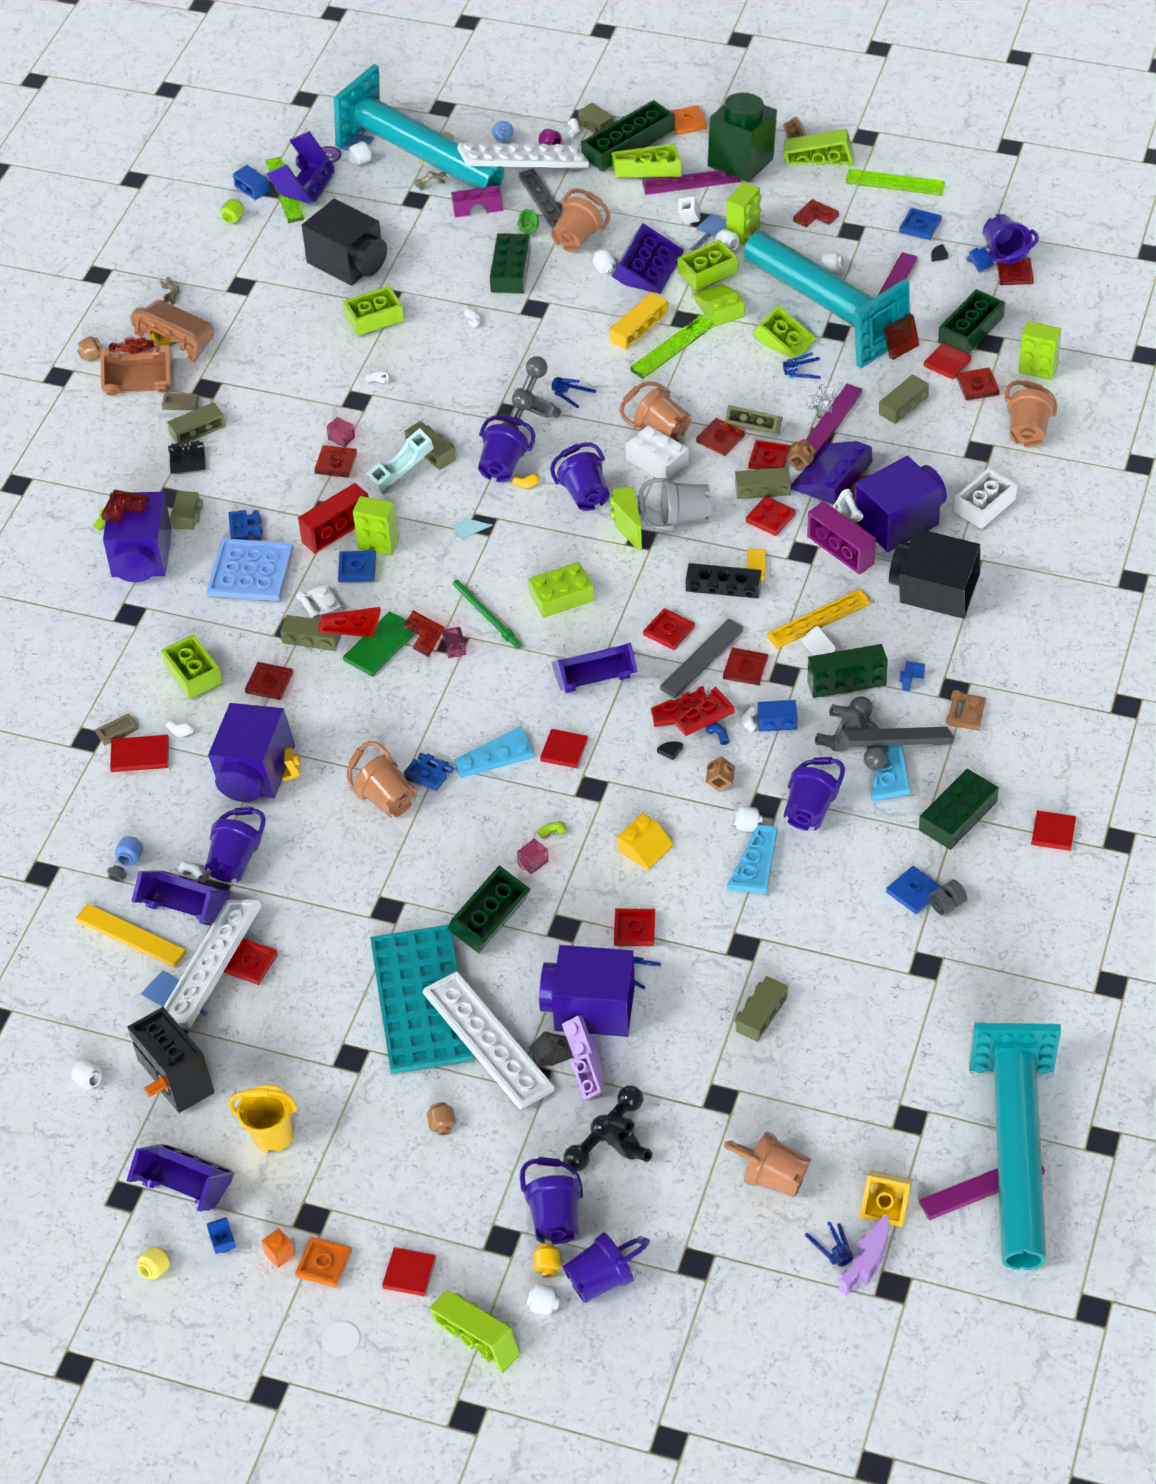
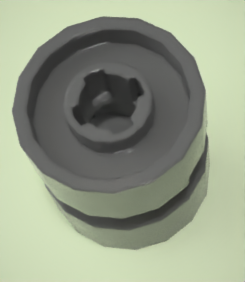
(946, 898)

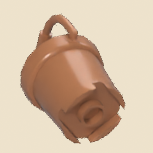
(578, 220)
(657, 411)
(1029, 412)
(381, 782)
(773, 1164)

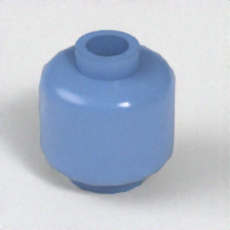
(497, 128)
(128, 850)

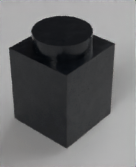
(344, 242)
(936, 572)

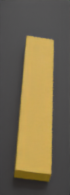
(819, 617)
(131, 935)

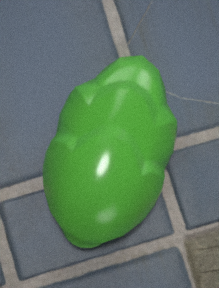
(528, 221)

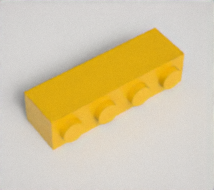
(638, 320)

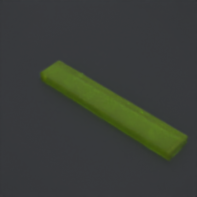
(895, 182)
(290, 206)
(671, 347)

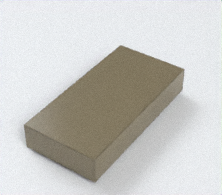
(180, 401)
(116, 729)

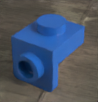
(980, 259)
(912, 669)
(221, 1235)

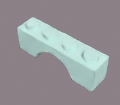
(386, 473)

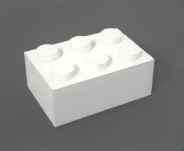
(657, 453)
(985, 498)

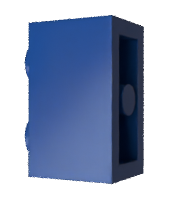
(251, 182)
(777, 715)

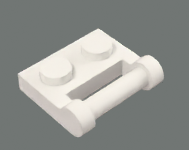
(846, 496)
(323, 599)

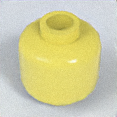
(153, 1263)

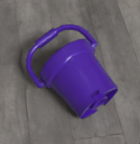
(1008, 239)
(503, 447)
(582, 476)
(812, 793)
(233, 845)
(553, 1201)
(602, 1266)

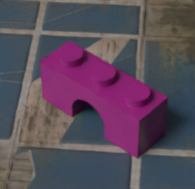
(488, 196)

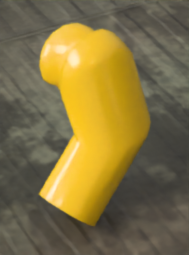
(527, 482)

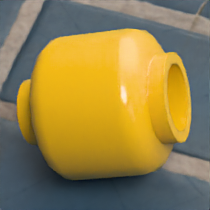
(547, 1260)

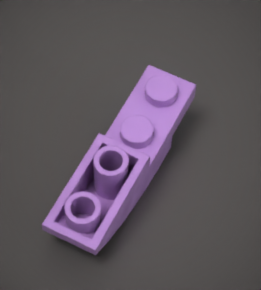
(586, 1057)
(869, 1257)

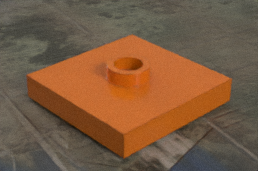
(689, 120)
(323, 1262)

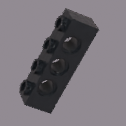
(723, 580)

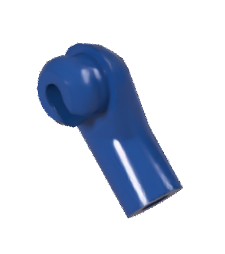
(720, 731)

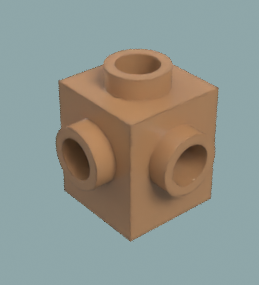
(800, 454)
(720, 773)

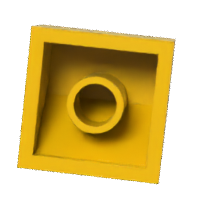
(644, 841)
(886, 1196)

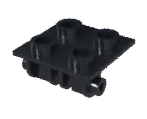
(187, 457)

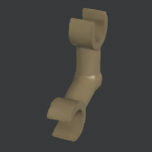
(430, 175)
(174, 290)

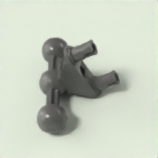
(525, 400)
(854, 717)

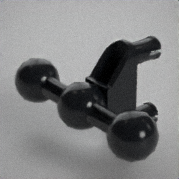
(614, 1130)

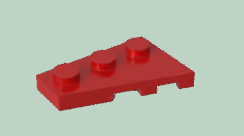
(353, 622)
(669, 711)
(707, 712)

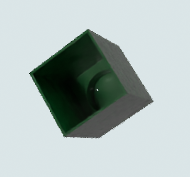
(742, 136)

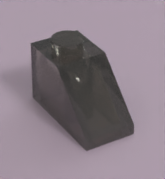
(551, 1049)

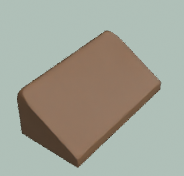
(794, 128)

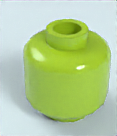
(232, 211)

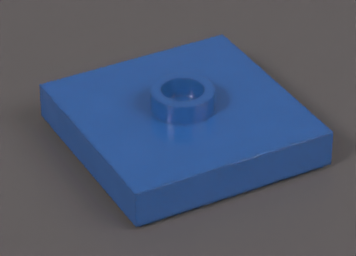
(920, 223)
(356, 566)
(912, 889)

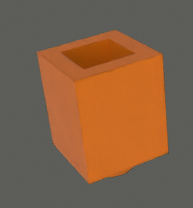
(278, 1247)

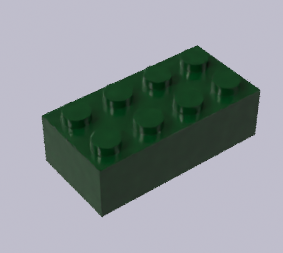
(510, 263)
(971, 321)
(847, 670)
(958, 809)
(488, 909)

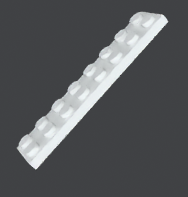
(522, 155)
(211, 960)
(488, 1040)

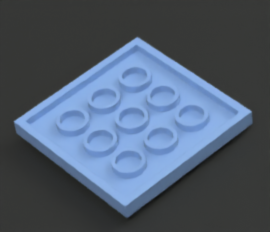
(250, 569)

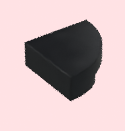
(939, 253)
(670, 749)

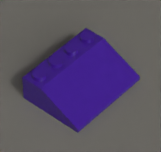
(647, 261)
(834, 470)

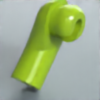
(99, 524)
(550, 827)

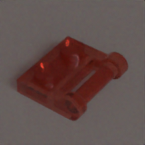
(131, 345)

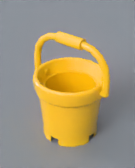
(266, 1116)

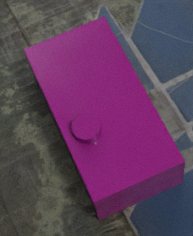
(841, 537)

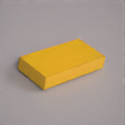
(756, 560)

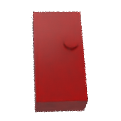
(330, 519)

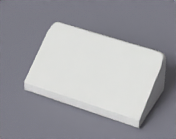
(818, 642)

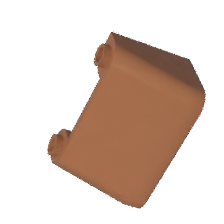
(176, 325)
(136, 371)

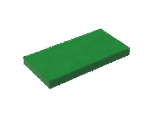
(374, 652)

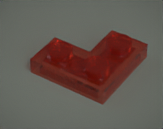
(815, 210)
(121, 501)
(427, 629)

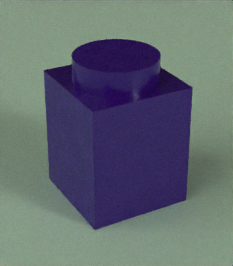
(900, 501)
(140, 541)
(250, 751)
(590, 985)

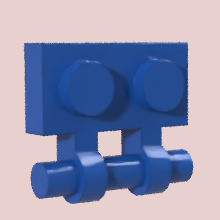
(239, 525)
(426, 774)

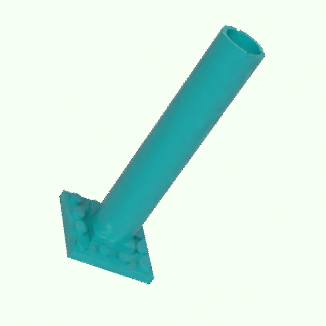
(360, 108)
(833, 293)
(1016, 1056)

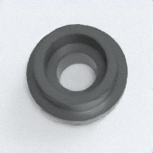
(116, 873)

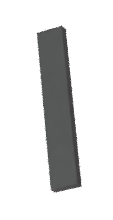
(541, 196)
(701, 658)
(897, 736)

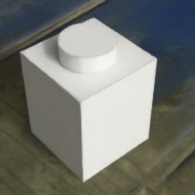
(689, 210)

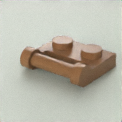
(972, 711)

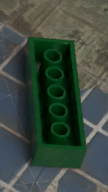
(630, 132)

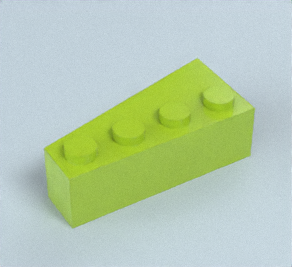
(819, 149)
(647, 162)
(476, 1329)

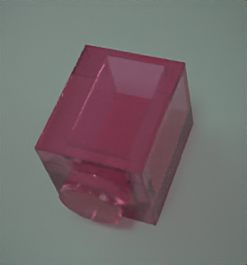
(340, 432)
(454, 642)
(532, 856)

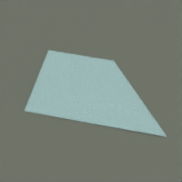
(469, 527)

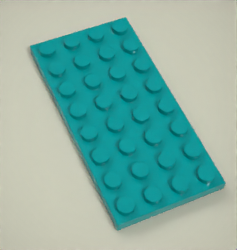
(412, 1026)

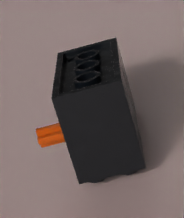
(171, 1060)

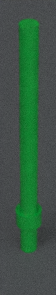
(505, 632)

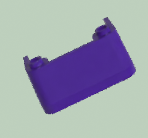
(314, 174)
(595, 667)
(180, 894)
(181, 1172)

